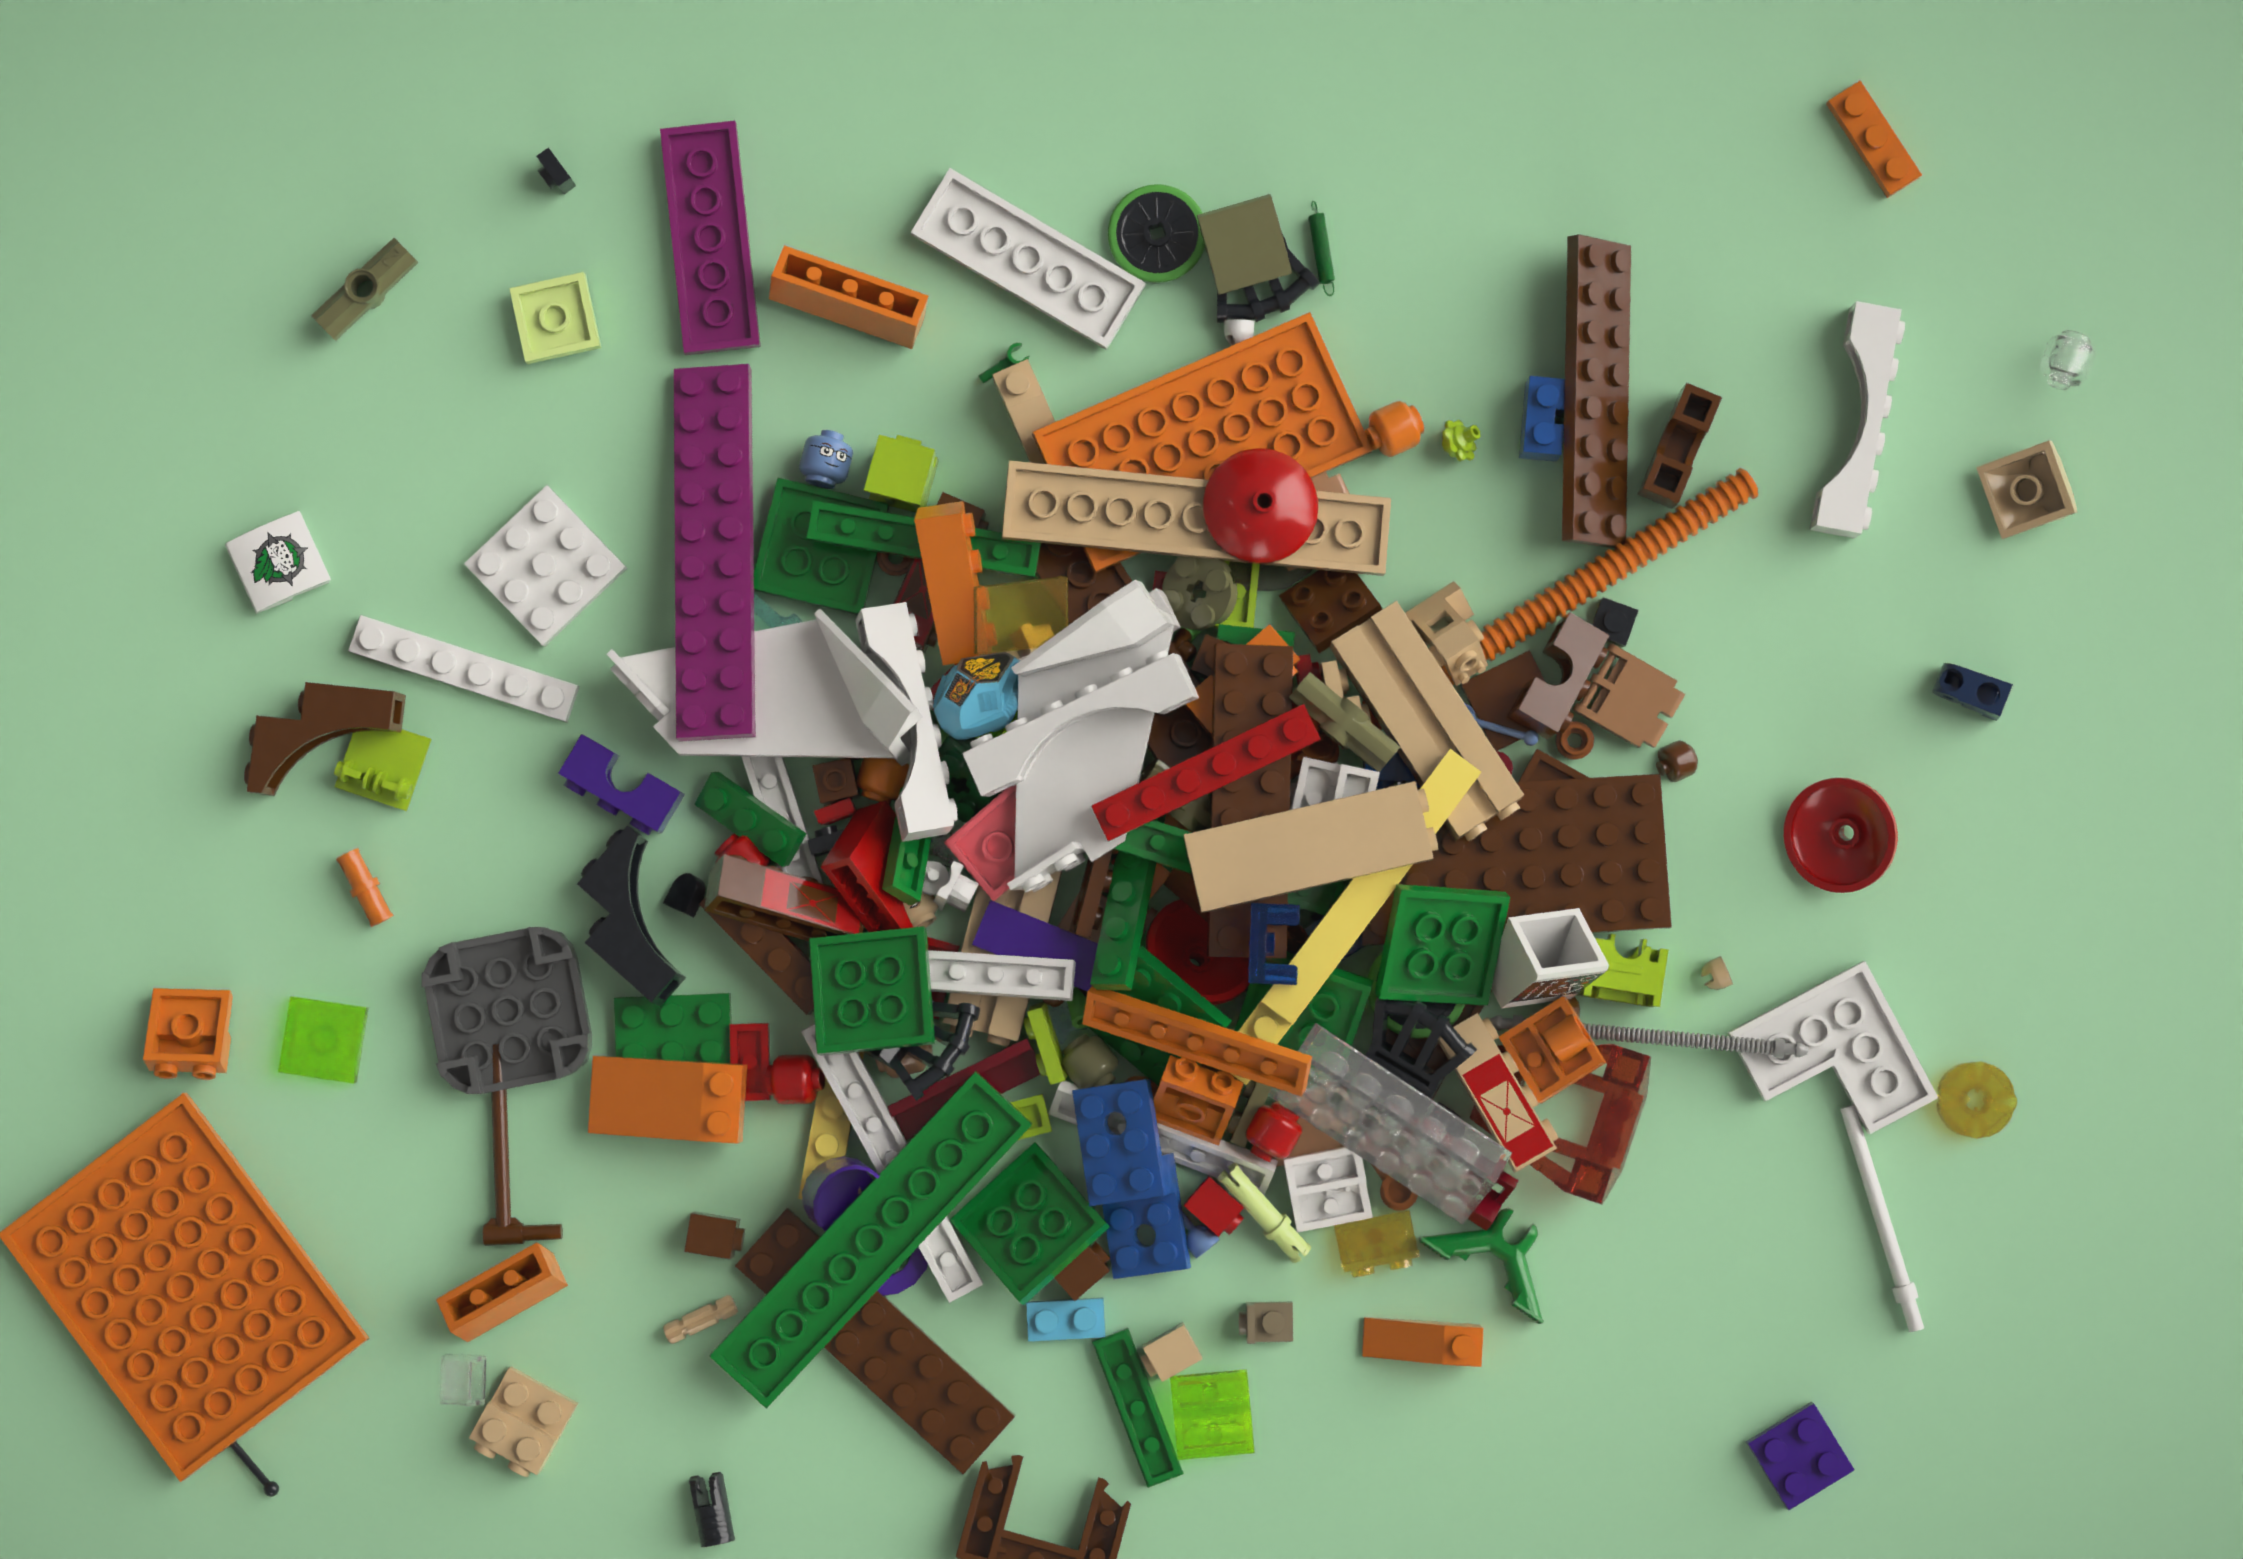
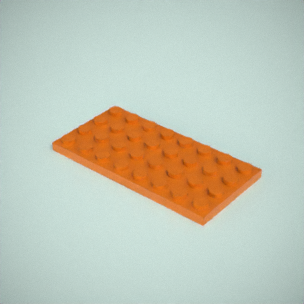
(1256, 394)

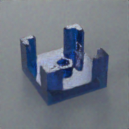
(1263, 943)

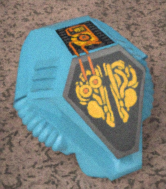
(977, 696)

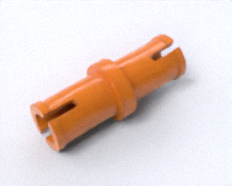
(364, 887)

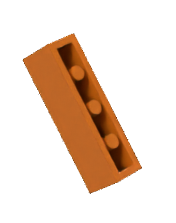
(848, 297)
(950, 575)

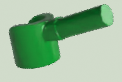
(1003, 364)

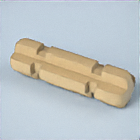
(700, 1319)

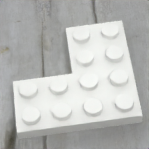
(1853, 1032)

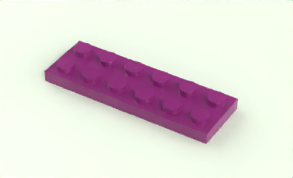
(710, 237)

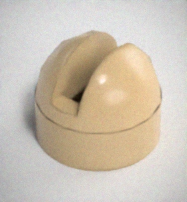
(1719, 972)

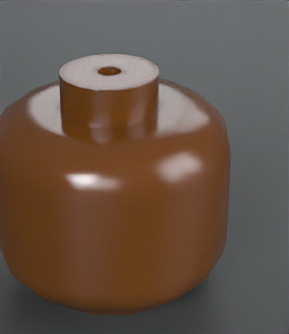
(1677, 761)

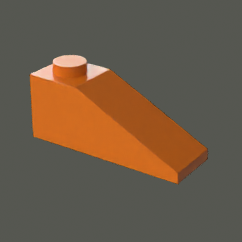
(1423, 1341)

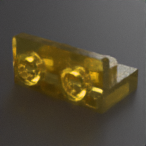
(1377, 1242)

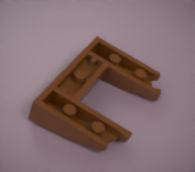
(985, 1522)

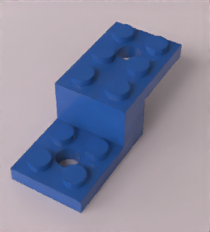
(1131, 1178)

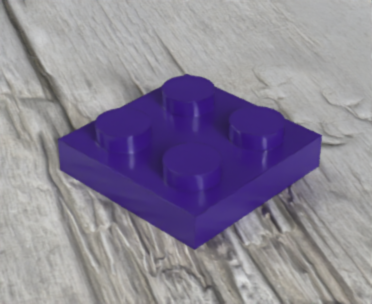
(1800, 1456)

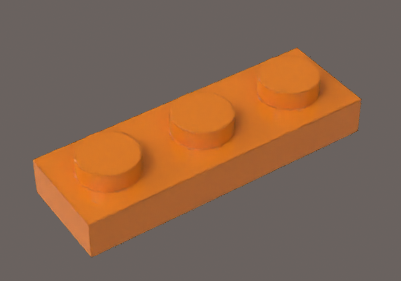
(1873, 139)

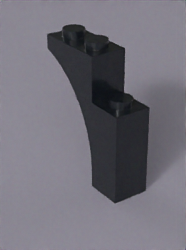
(622, 935)

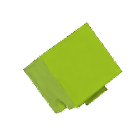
(901, 473)
(1630, 979)

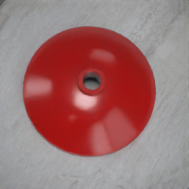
(1241, 524)
(1817, 838)
(1182, 935)

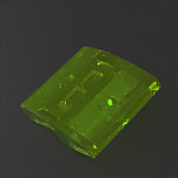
(1212, 1414)

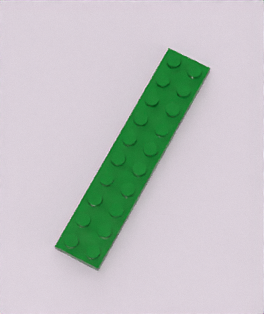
(870, 1239)

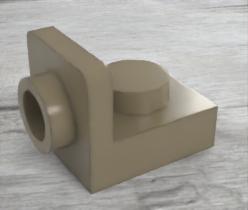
(1267, 1322)

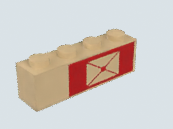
(1499, 1097)

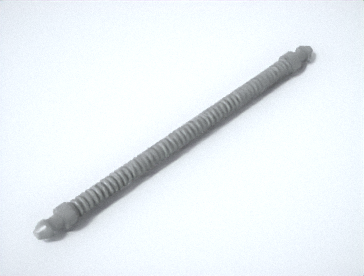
(1775, 1047)

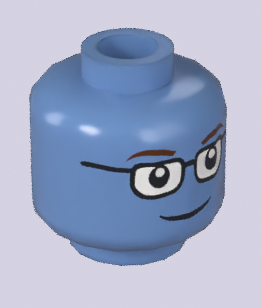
(826, 459)

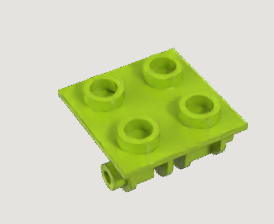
(383, 766)

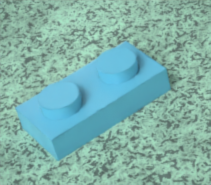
(1065, 1319)

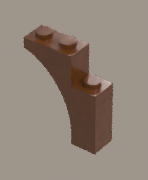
(325, 715)

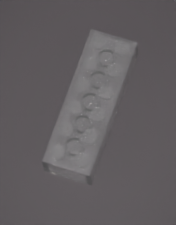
(1395, 1126)

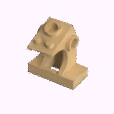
(1451, 639)

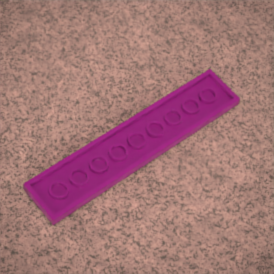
(714, 553)

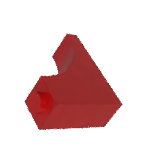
(859, 865)

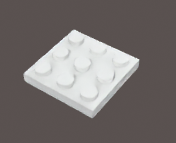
(545, 566)

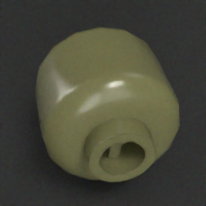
(1089, 1062)

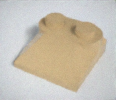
(2027, 489)

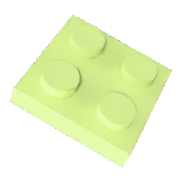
(555, 318)

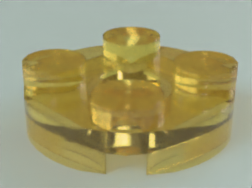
(1953, 1099)

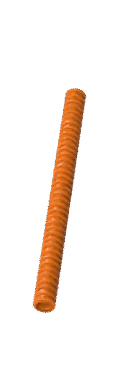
(1614, 565)

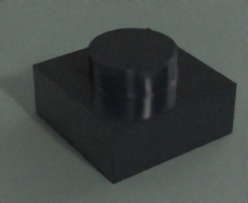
(553, 172)
(1615, 620)
(824, 840)

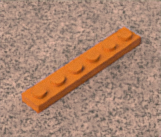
(1197, 1040)

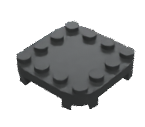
(513, 993)

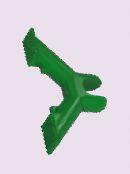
(1512, 1255)

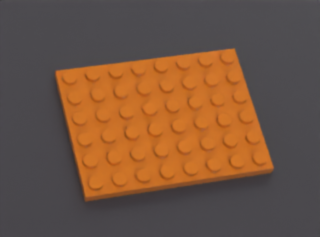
(183, 1286)

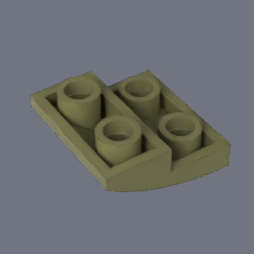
(1244, 244)

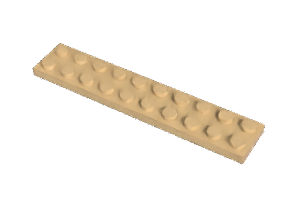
(1167, 517)

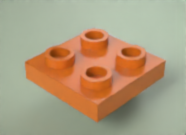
(1552, 1049)

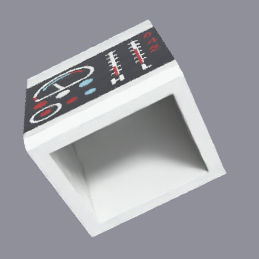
(1546, 958)

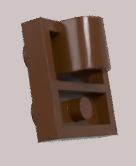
(1329, 605)

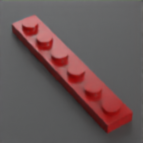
(1205, 772)

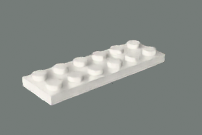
(1028, 258)

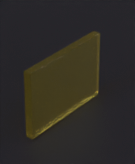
(1019, 614)

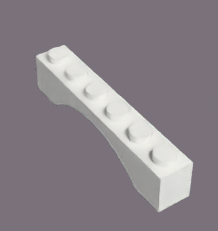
(1870, 343)
(889, 642)
(1008, 757)

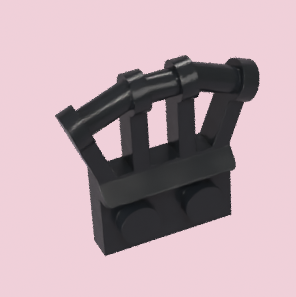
(1279, 301)
(1401, 1064)
(939, 1065)

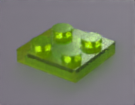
(323, 1039)

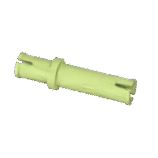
(1275, 1225)

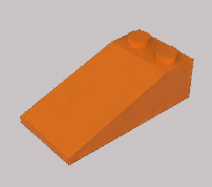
(667, 1099)

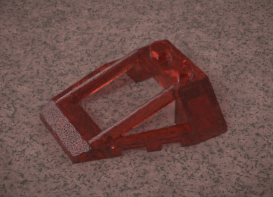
(1604, 1158)

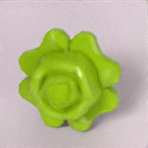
(1459, 440)

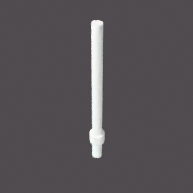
(1904, 1290)

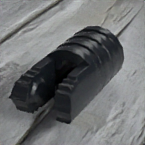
(712, 1519)

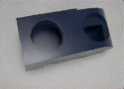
(1972, 690)

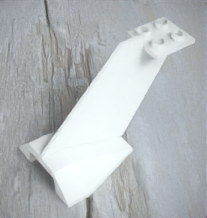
(810, 698)
(1095, 753)

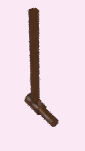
(504, 1228)

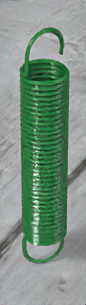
(1321, 248)

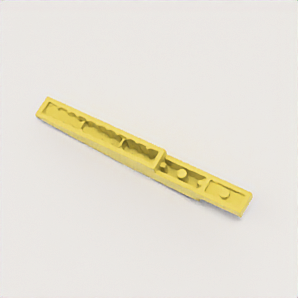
(1351, 914)

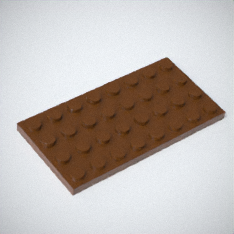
(1565, 848)

